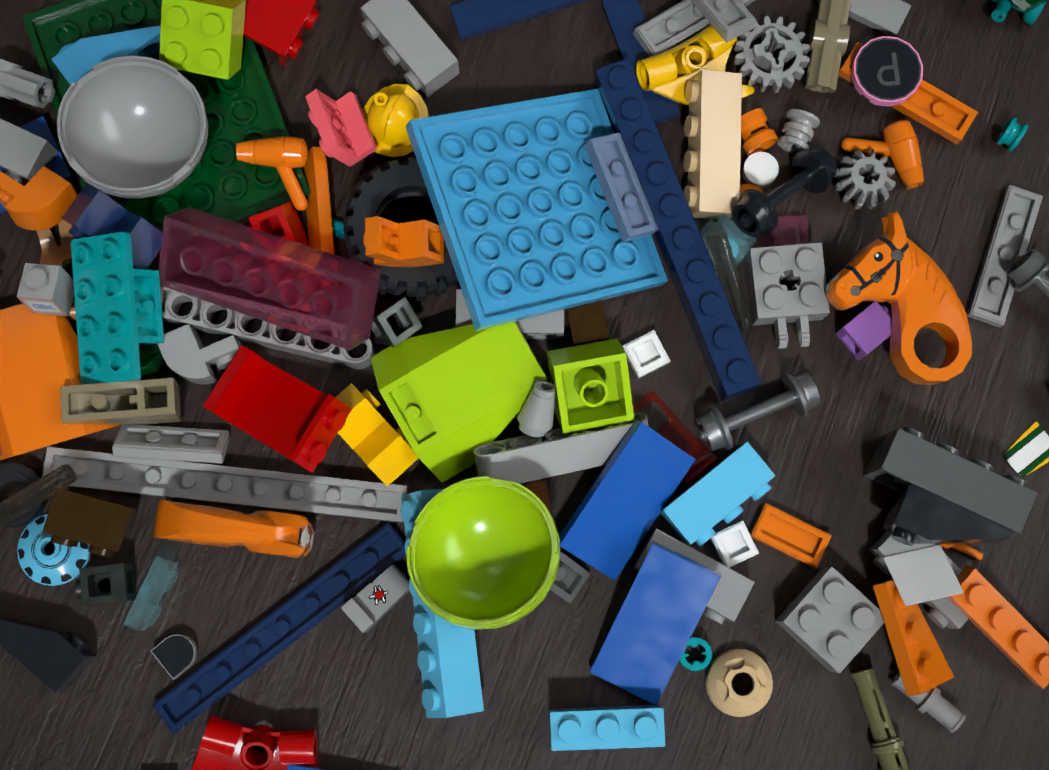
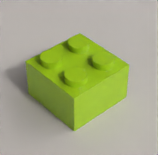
(203, 36)
(591, 385)

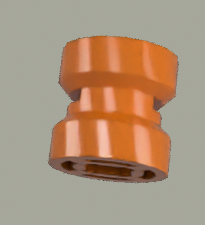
(756, 133)

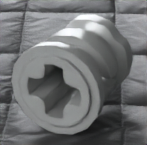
(798, 130)

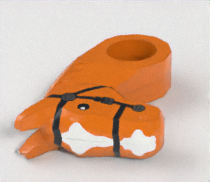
(919, 296)
(259, 532)

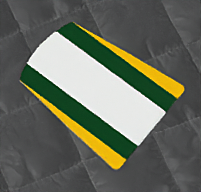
(1029, 451)

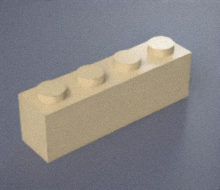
(713, 143)

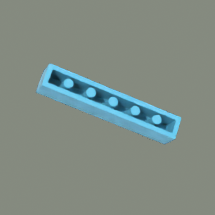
(445, 650)

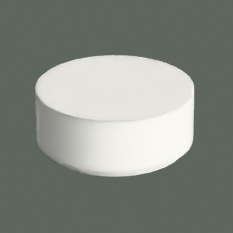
(760, 169)

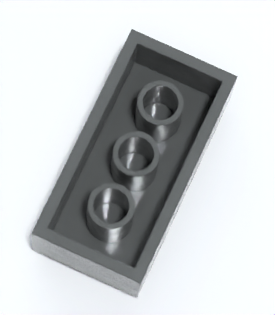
(906, 458)

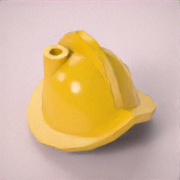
(388, 115)

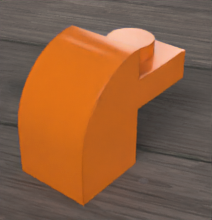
(39, 202)
(403, 243)

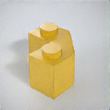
(373, 438)

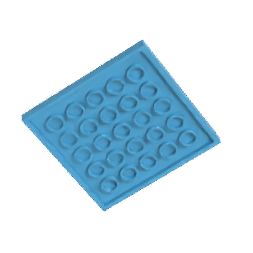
(528, 208)

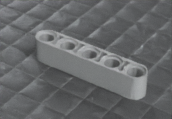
(555, 454)

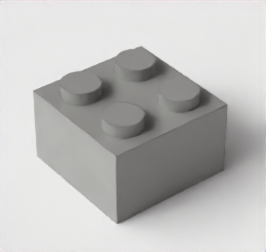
(831, 619)

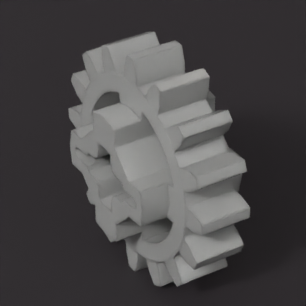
(780, 43)

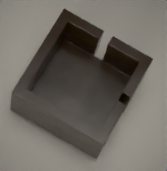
(89, 521)

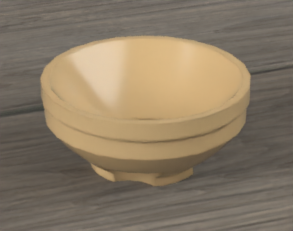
(720, 676)

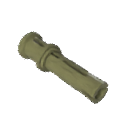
(886, 742)

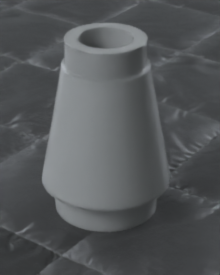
(538, 410)

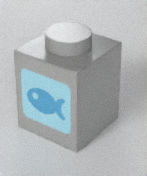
(46, 289)

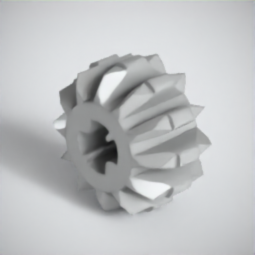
(876, 175)

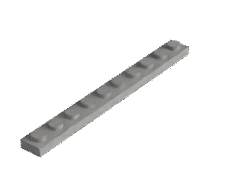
(230, 485)

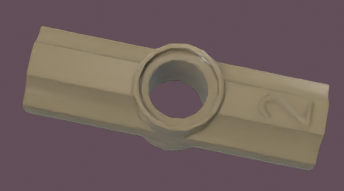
(827, 45)

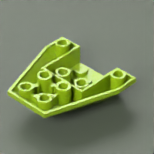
(456, 390)

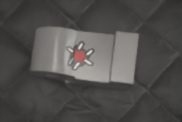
(377, 598)

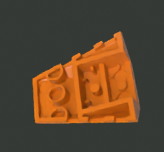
(36, 360)

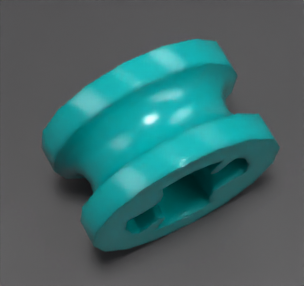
(1012, 134)
(695, 665)

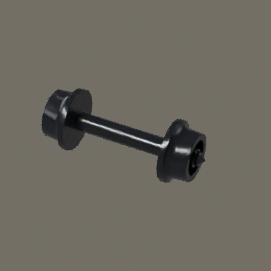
(757, 212)

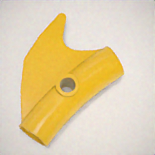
(672, 69)

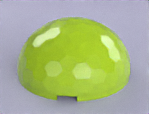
(483, 553)

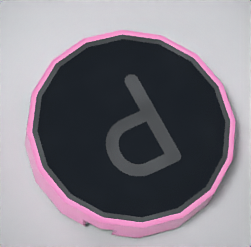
(887, 71)

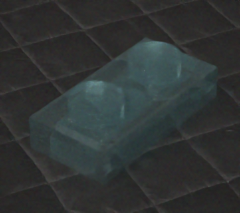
(145, 607)

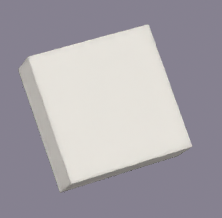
(646, 354)
(734, 544)

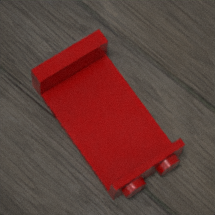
(280, 24)
(277, 408)

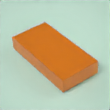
(790, 535)

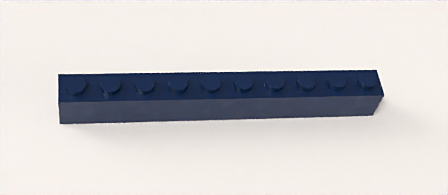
(678, 234)

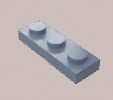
(621, 187)

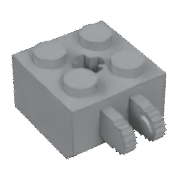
(772, 303)

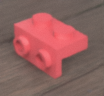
(341, 127)

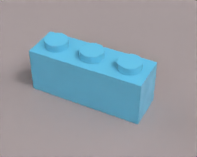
(718, 496)
(607, 727)

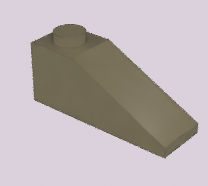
(122, 402)

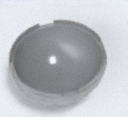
(132, 127)

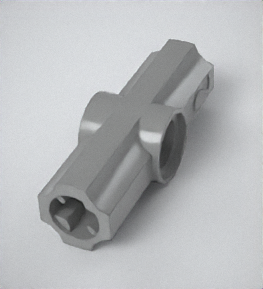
(24, 85)

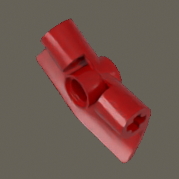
(229, 747)

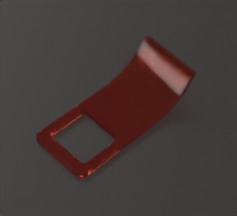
(680, 437)

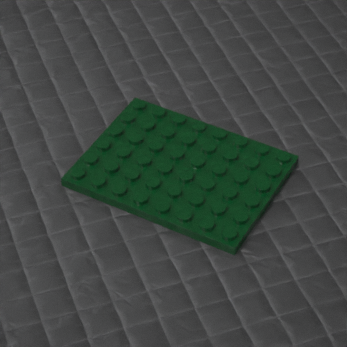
(234, 108)

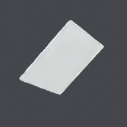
(923, 575)

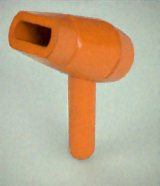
(901, 147)
(281, 154)

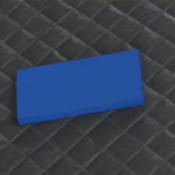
(625, 500)
(655, 622)

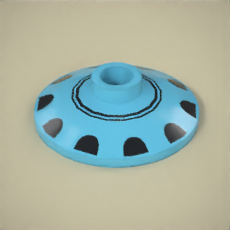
(49, 569)

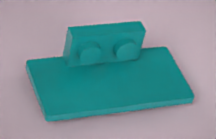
(113, 308)

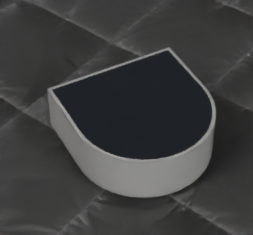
(176, 654)

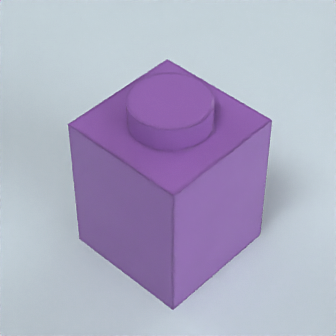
(867, 330)

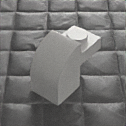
(192, 360)

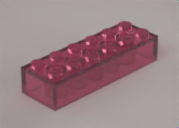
(268, 277)

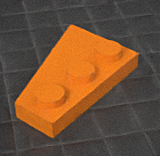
(913, 644)

